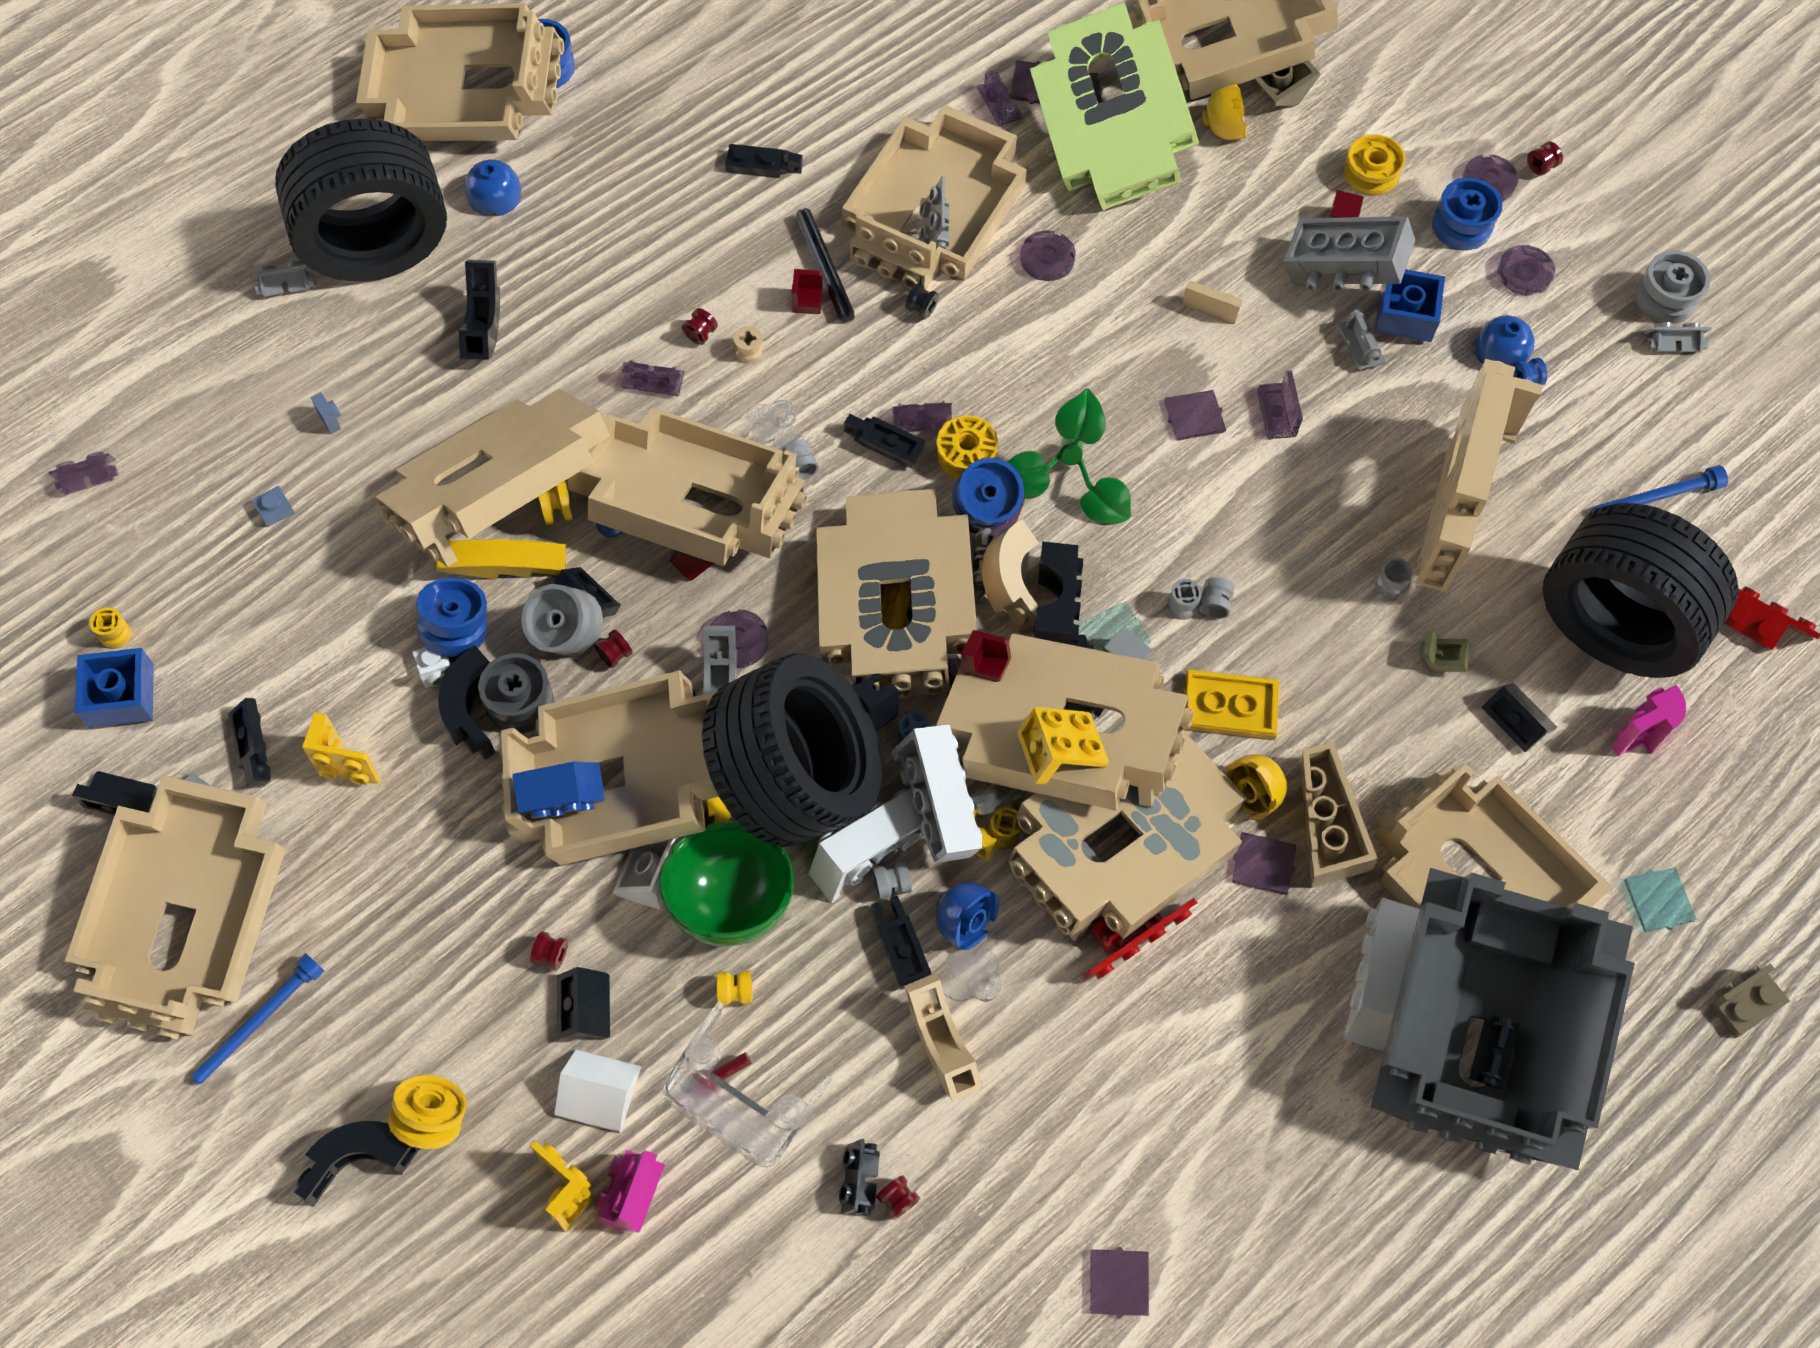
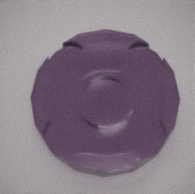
(1495, 171)
(1047, 255)
(1526, 270)
(749, 633)

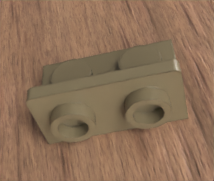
(1750, 1001)

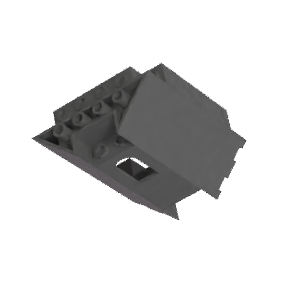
(1518, 959)

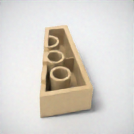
(1334, 825)

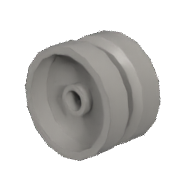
(1672, 286)
(562, 620)

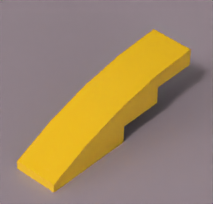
(502, 556)

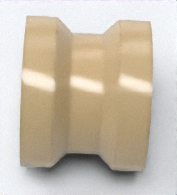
(748, 344)

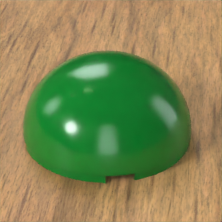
(726, 885)

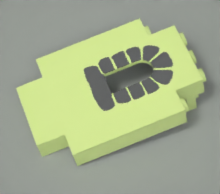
(1129, 139)

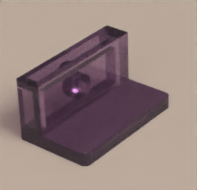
(1280, 408)

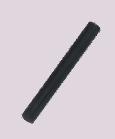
(825, 264)

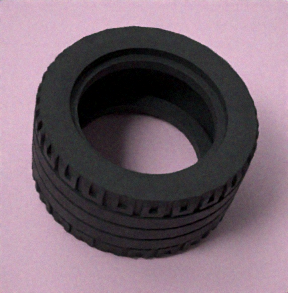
(350, 161)
(1641, 590)
(792, 750)

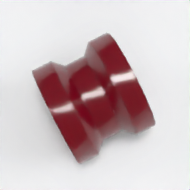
(1545, 158)
(699, 326)
(613, 648)
(549, 950)
(898, 1197)

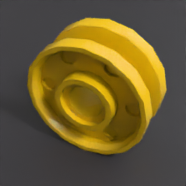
(1374, 164)
(960, 433)
(555, 499)
(427, 1111)

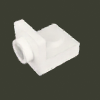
(431, 667)

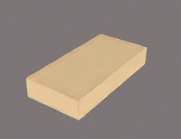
(1212, 302)

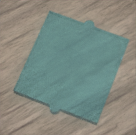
(1107, 624)
(1660, 899)

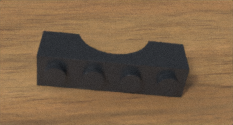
(1059, 573)

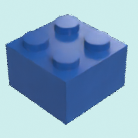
(1411, 307)
(114, 688)
(559, 789)

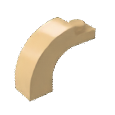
(1003, 574)
(941, 1039)

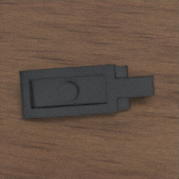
(762, 161)
(885, 439)
(249, 742)

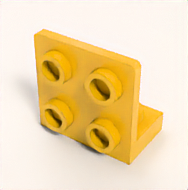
(1059, 738)
(330, 760)
(569, 1201)

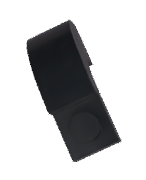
(482, 315)
(456, 699)
(347, 1145)

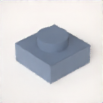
(327, 412)
(273, 506)

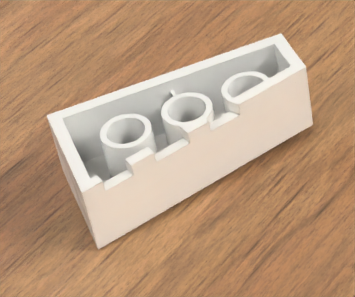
(939, 792)
(865, 842)
(1380, 973)

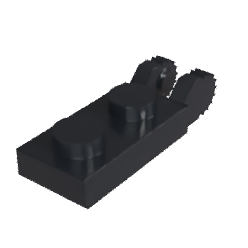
(901, 944)

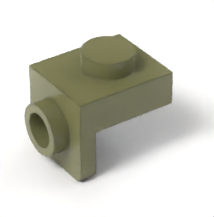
(1445, 654)

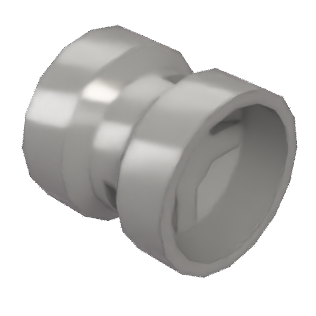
(804, 461)
(1394, 577)
(1217, 597)
(1186, 605)
(892, 880)

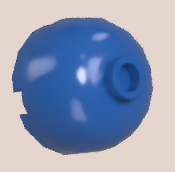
(492, 188)
(1505, 340)
(965, 913)

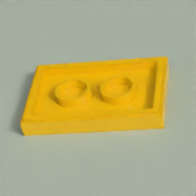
(1232, 704)

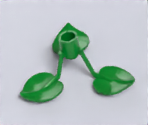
(1078, 422)

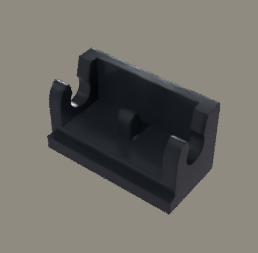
(881, 704)

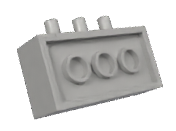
(1349, 251)

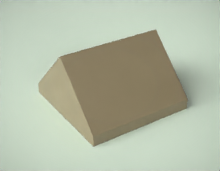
(1290, 84)

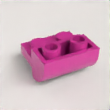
(1652, 721)
(629, 1191)

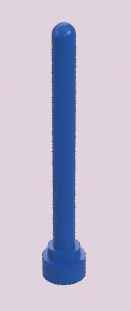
(1713, 479)
(304, 972)

